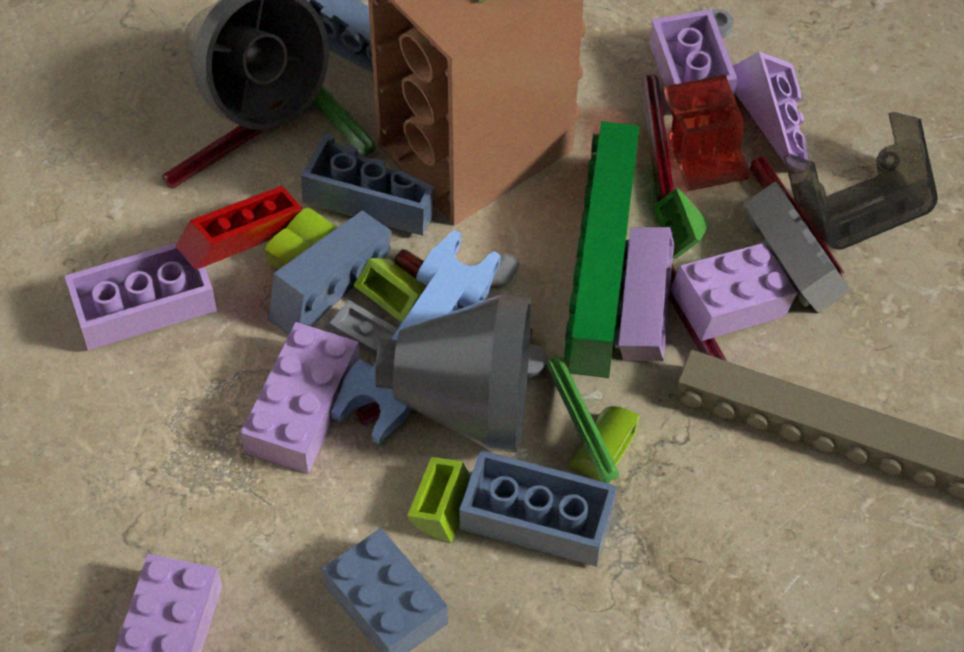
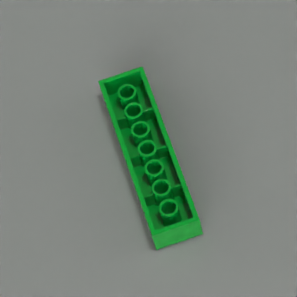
(601, 250)

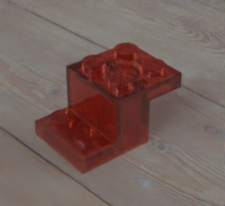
(706, 132)

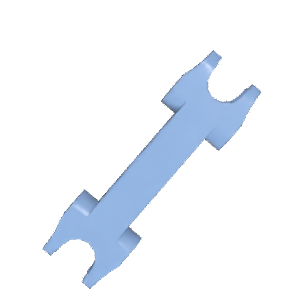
(448, 288)

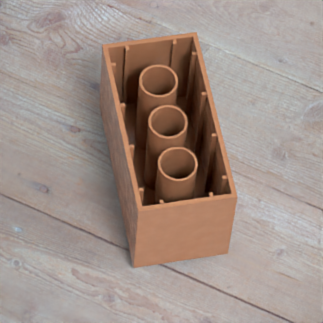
(475, 92)

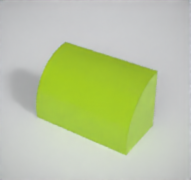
(389, 286)
(617, 430)
(440, 498)

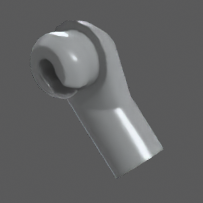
(505, 271)

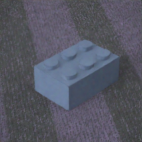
(385, 594)

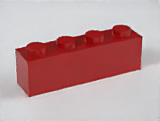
(237, 227)

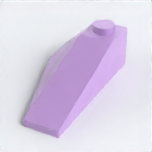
(771, 97)

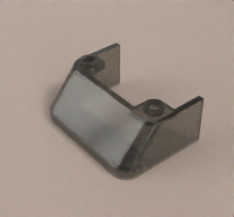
(878, 204)

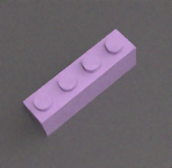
(645, 294)

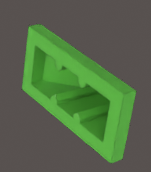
(683, 219)

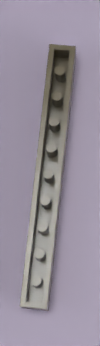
(823, 422)

